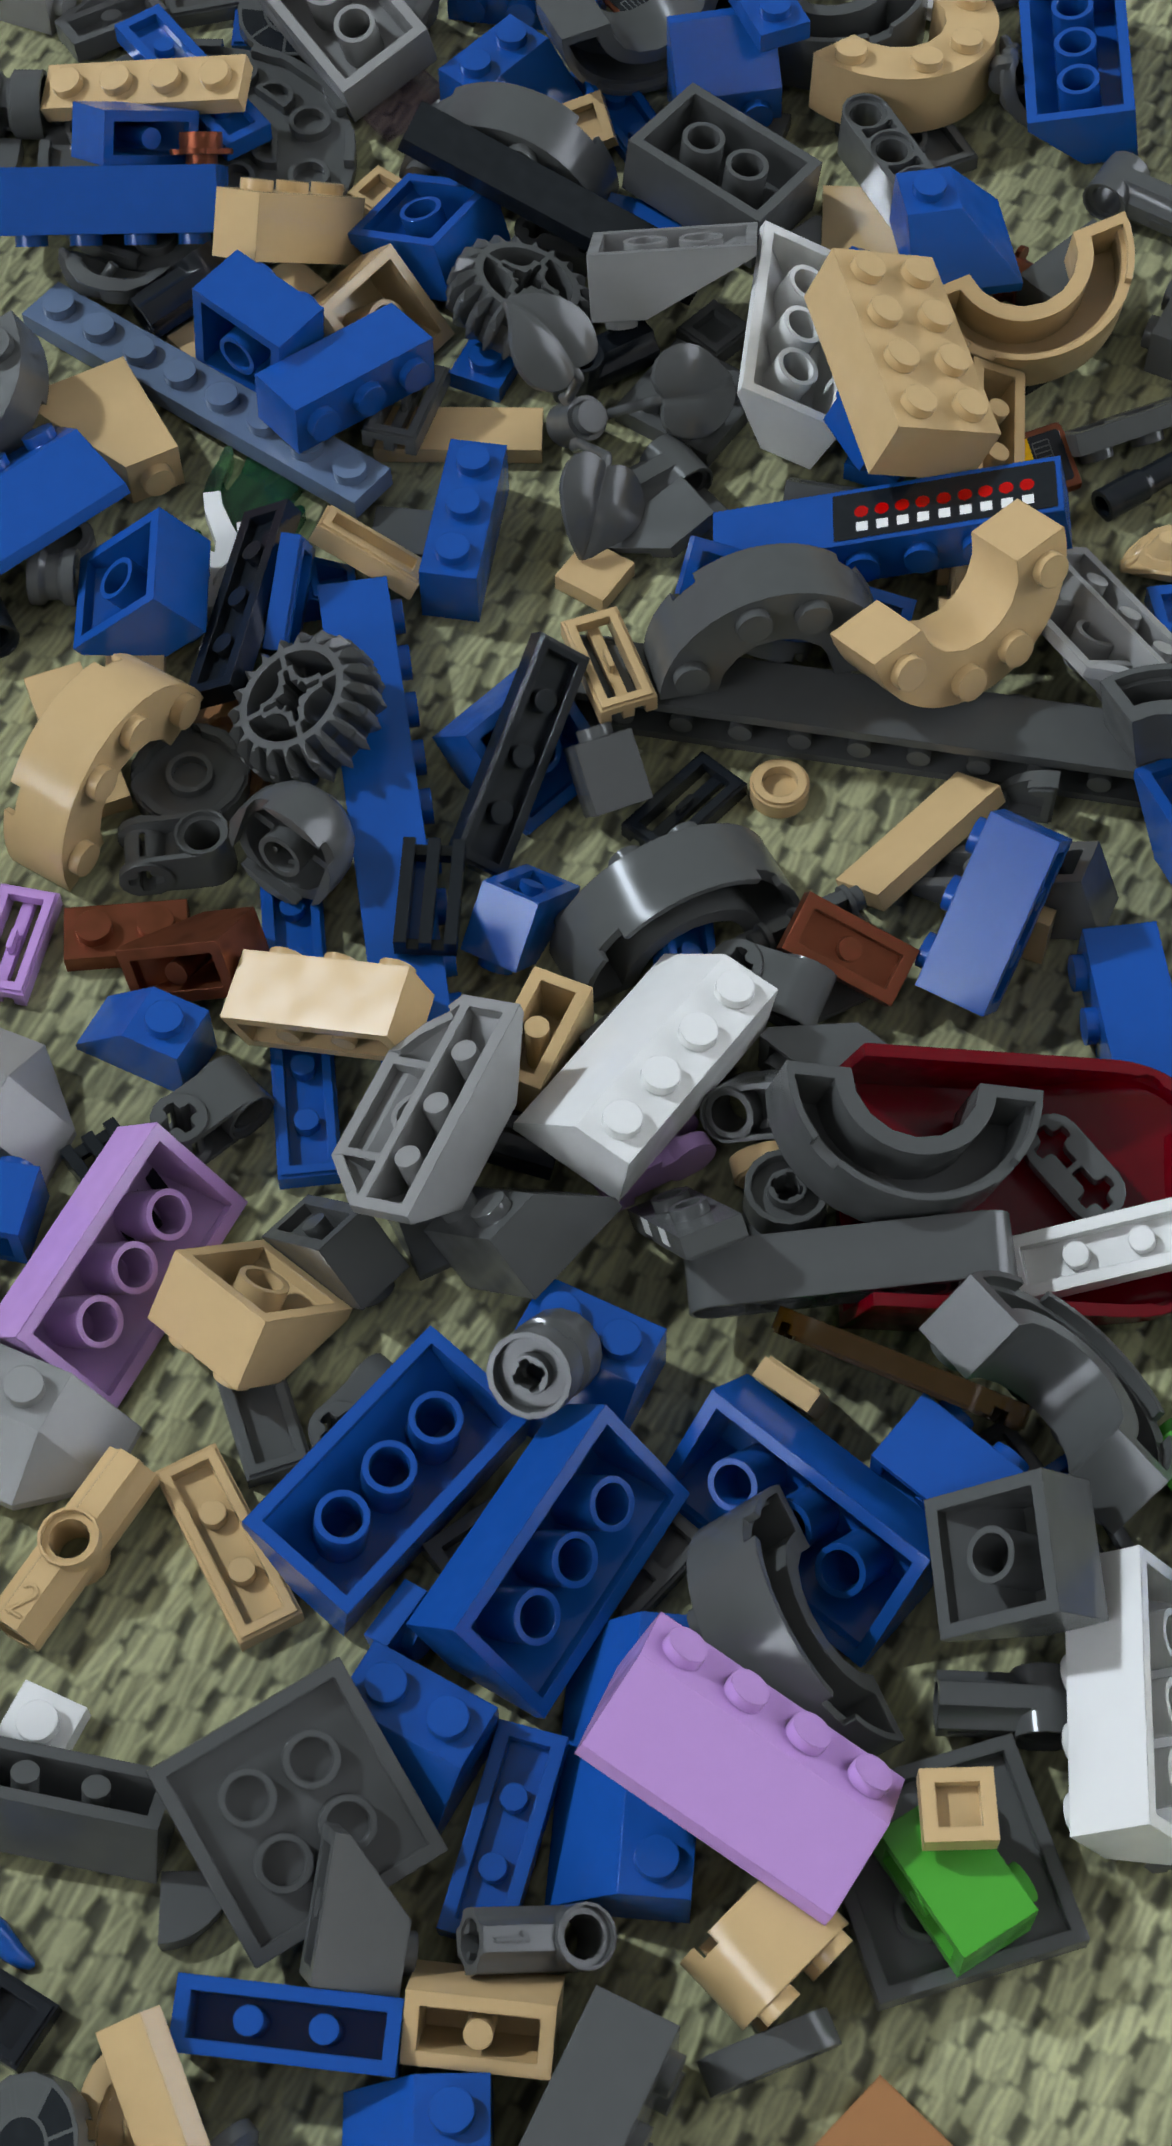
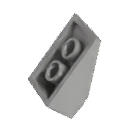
(654, 268)

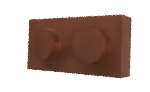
(98, 931)
(850, 947)

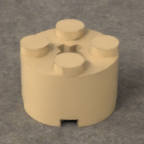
(760, 1952)

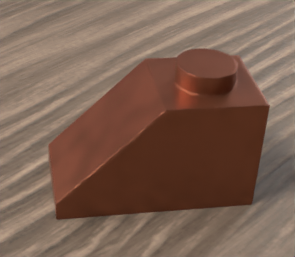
(194, 955)

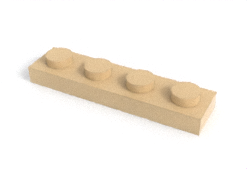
(195, 83)

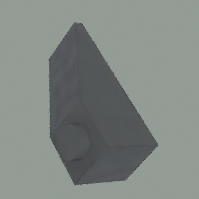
(1080, 893)

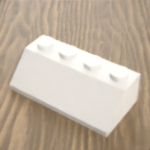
(783, 366)
(648, 1068)
(1122, 1715)

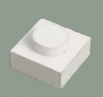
(44, 1717)

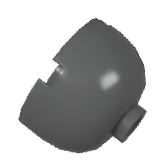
(294, 840)

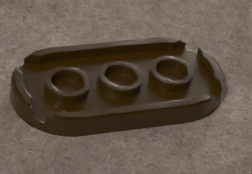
(901, 1368)

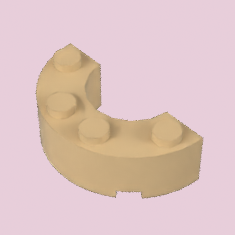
(921, 83)
(1068, 328)
(980, 630)
(77, 756)

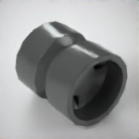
(21, 104)
(778, 1199)
(544, 1363)

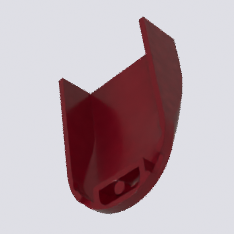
(1112, 1101)

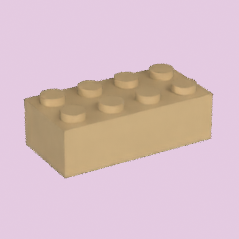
(900, 364)

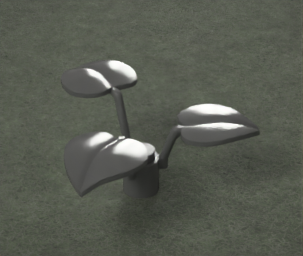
(599, 499)

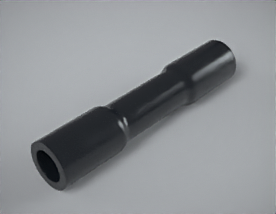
(1132, 488)

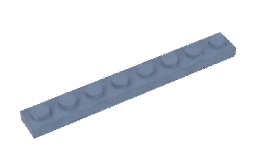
(205, 398)

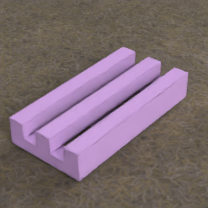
(38, 943)

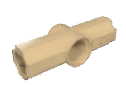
(97, 1511)

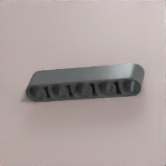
(877, 147)
(848, 1263)

